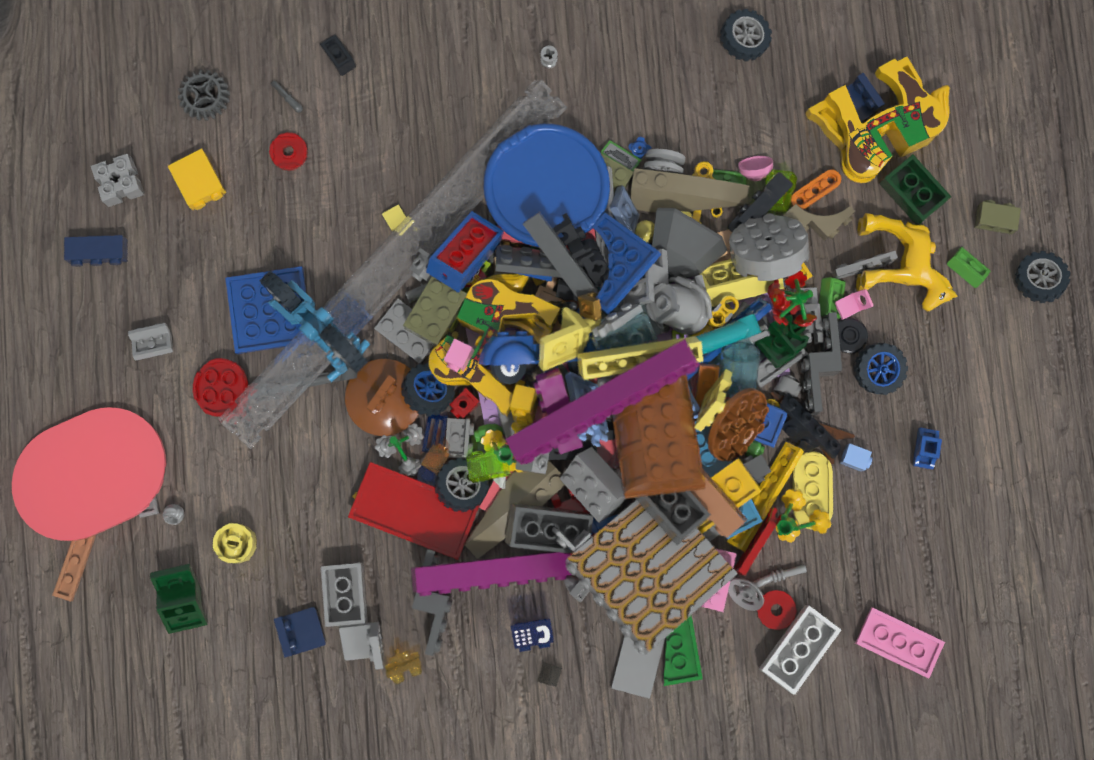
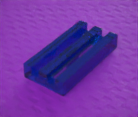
(437, 418)

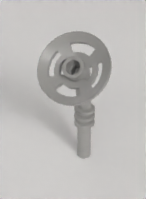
(749, 589)

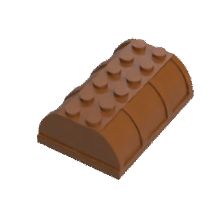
(659, 443)

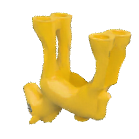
(914, 263)

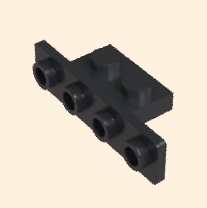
(762, 200)
(805, 429)

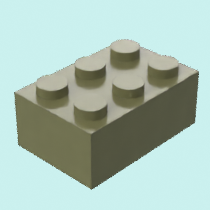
(435, 312)

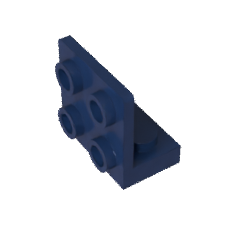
(864, 97)
(299, 632)

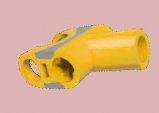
(720, 315)

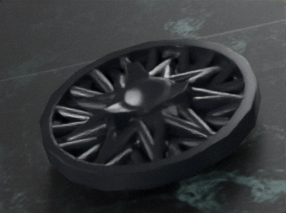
(852, 335)

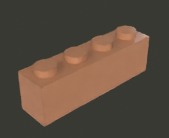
(722, 509)

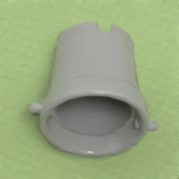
(681, 307)

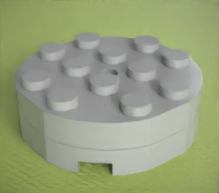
(769, 247)

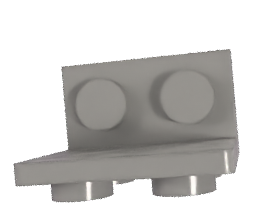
(363, 642)

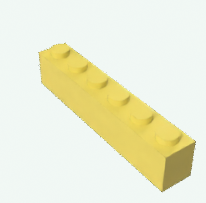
(622, 359)

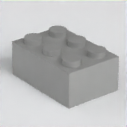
(594, 484)
(344, 594)

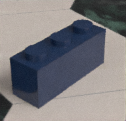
(96, 250)

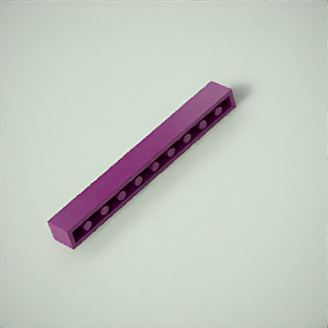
(603, 402)

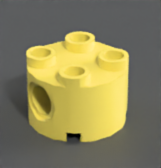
(234, 543)

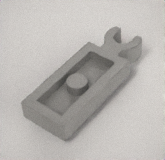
(617, 319)

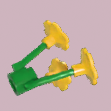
(494, 439)
(788, 527)

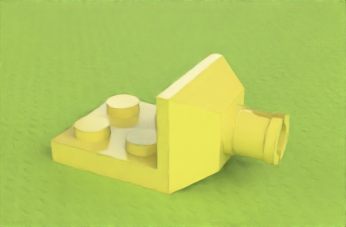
(567, 342)

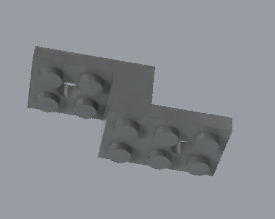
(821, 364)
(436, 604)

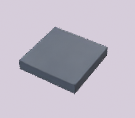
(624, 209)

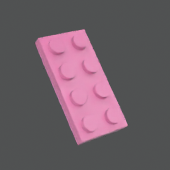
(899, 642)

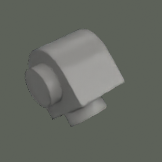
(786, 385)

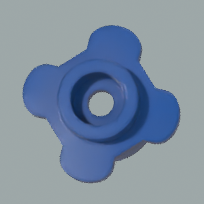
(639, 152)

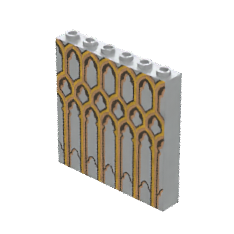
(646, 577)

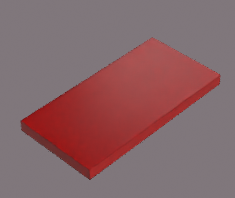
(410, 511)

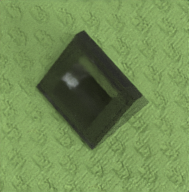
(549, 674)

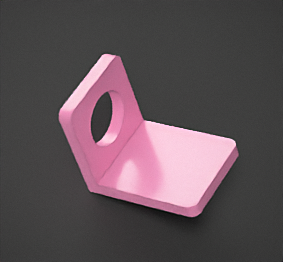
(852, 304)

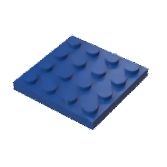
(253, 320)

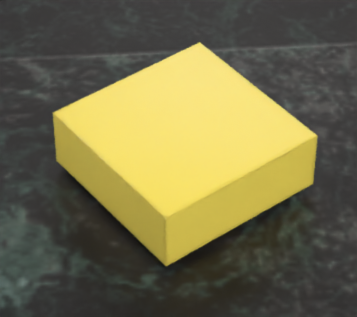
(394, 217)

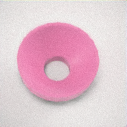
(755, 167)

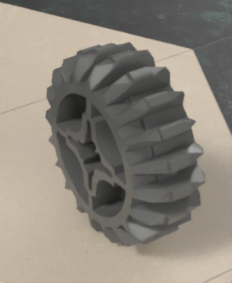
(197, 109)

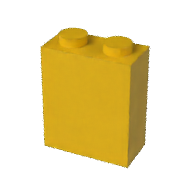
(197, 179)

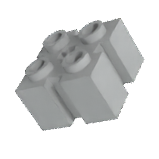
(123, 170)

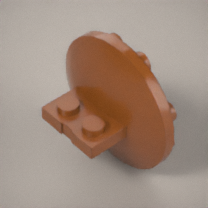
(376, 398)
(737, 424)

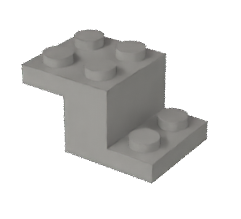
(643, 291)

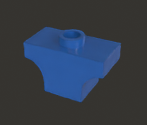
(927, 448)

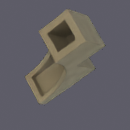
(823, 225)

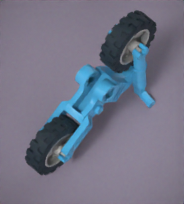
(316, 325)

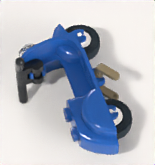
(511, 353)

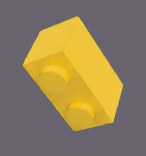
(524, 405)

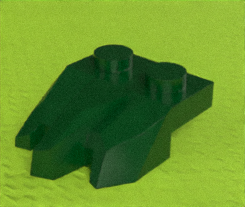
(783, 342)

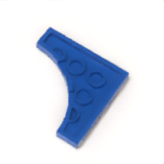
(628, 260)

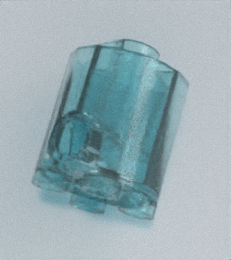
(743, 362)

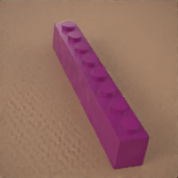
(489, 571)

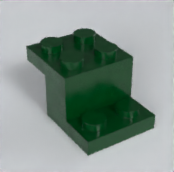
(178, 598)

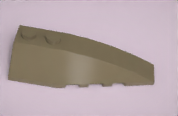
(684, 192)
(520, 488)

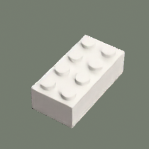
(800, 649)

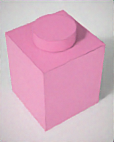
(458, 355)

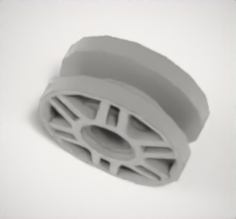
(664, 161)

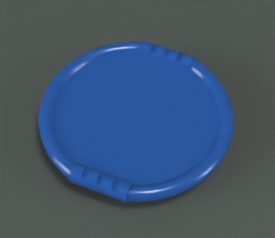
(547, 172)

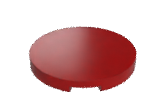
(219, 386)

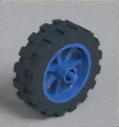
(898, 372)
(418, 398)

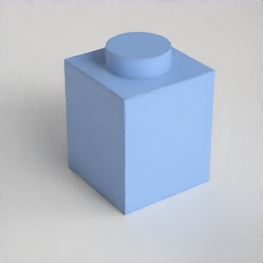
(856, 457)

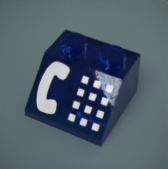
(531, 634)

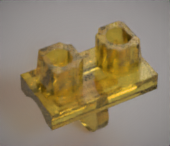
(401, 663)

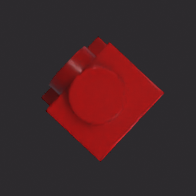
(470, 399)

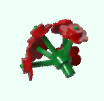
(792, 301)

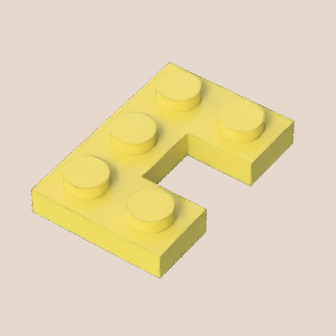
(713, 401)

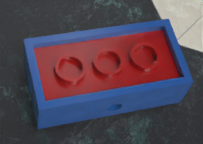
(464, 251)

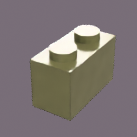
(997, 217)

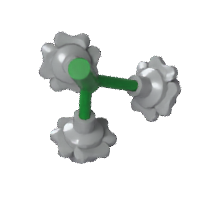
(387, 445)

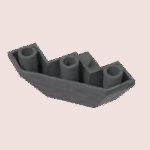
(688, 243)

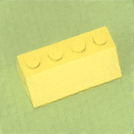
(723, 281)

